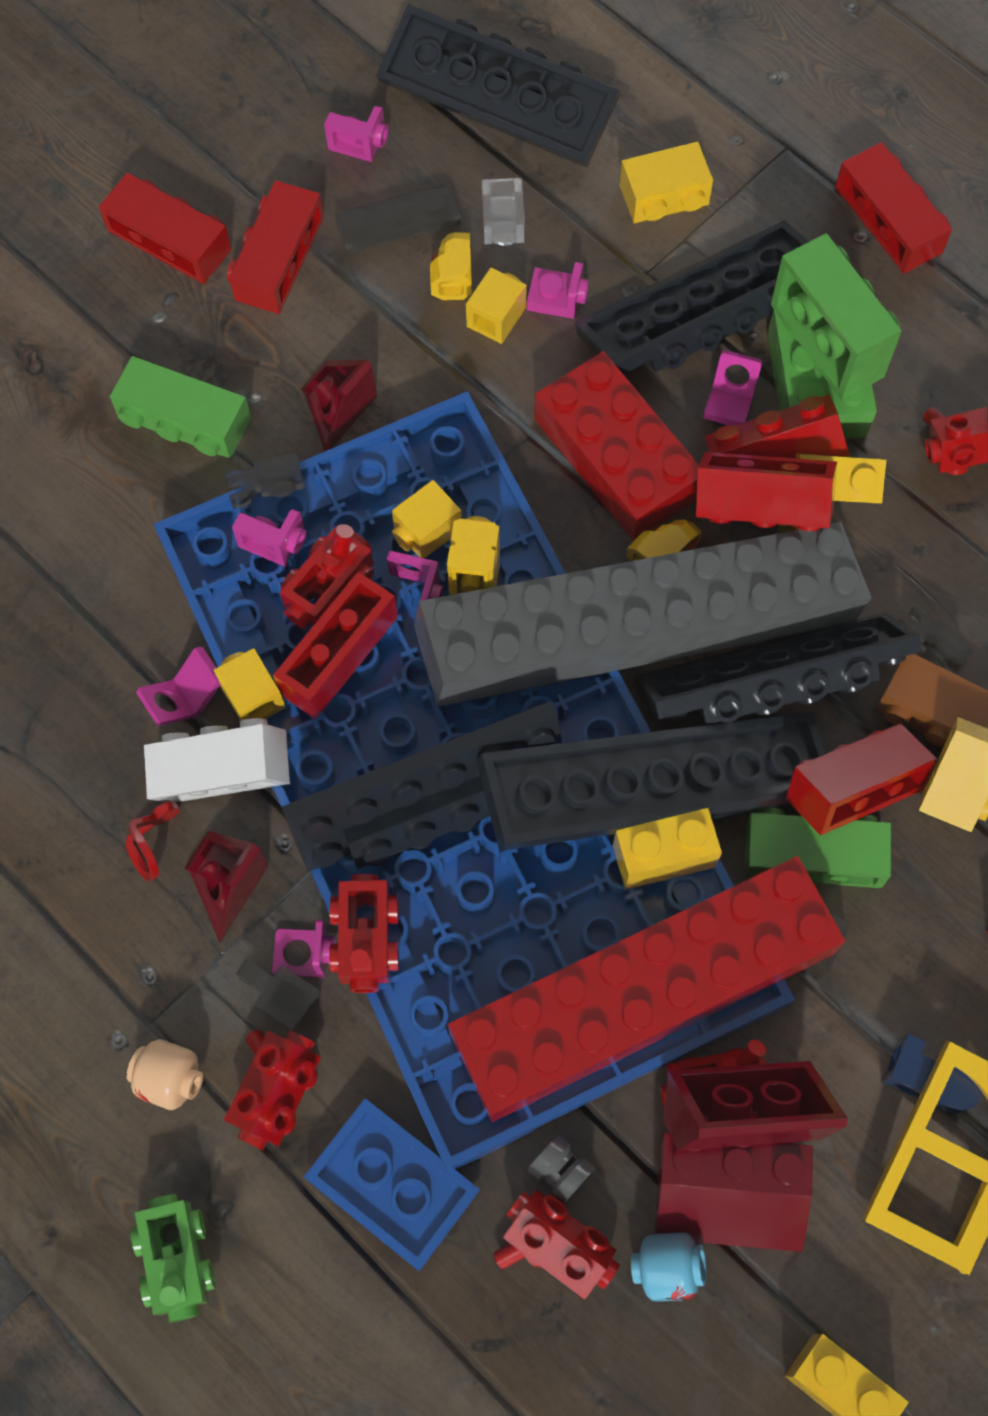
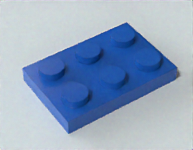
(392, 1184)

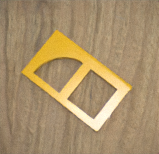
(974, 1230)

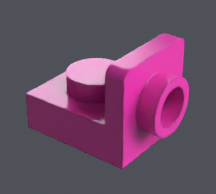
(356, 137)
(557, 291)
(267, 540)

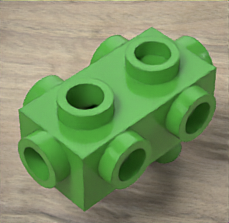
(174, 1271)

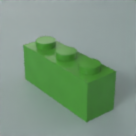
(180, 408)
(845, 856)

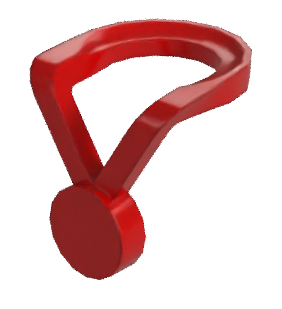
(139, 827)

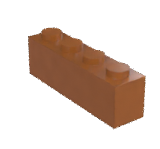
(932, 699)

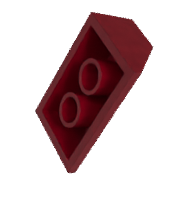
(749, 1106)
(736, 1194)

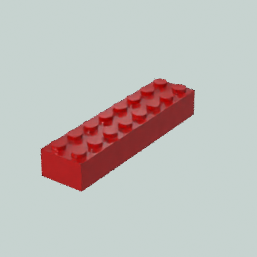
(645, 988)

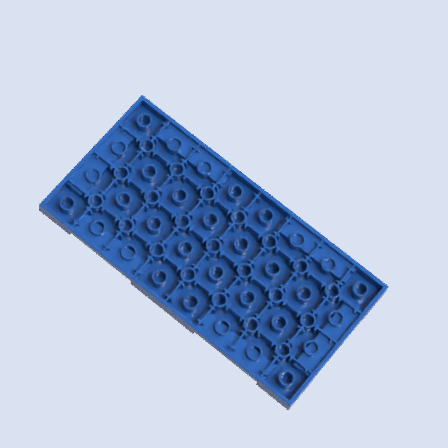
(468, 914)

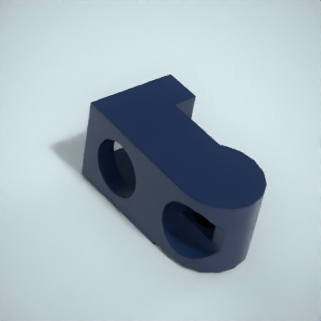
(910, 1070)

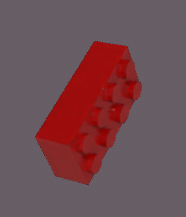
(617, 445)

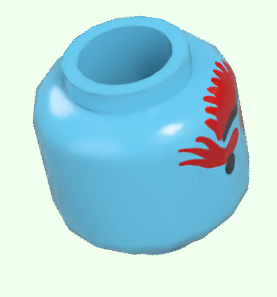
(669, 1266)

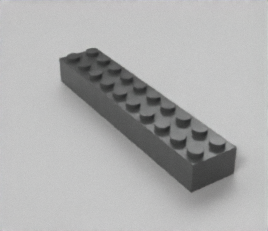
(637, 613)

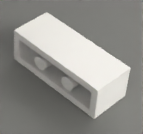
(216, 761)

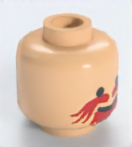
(164, 1074)

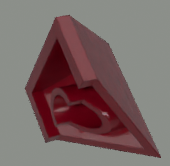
(339, 396)
(225, 877)

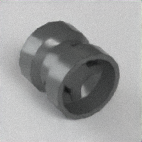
(552, 1162)

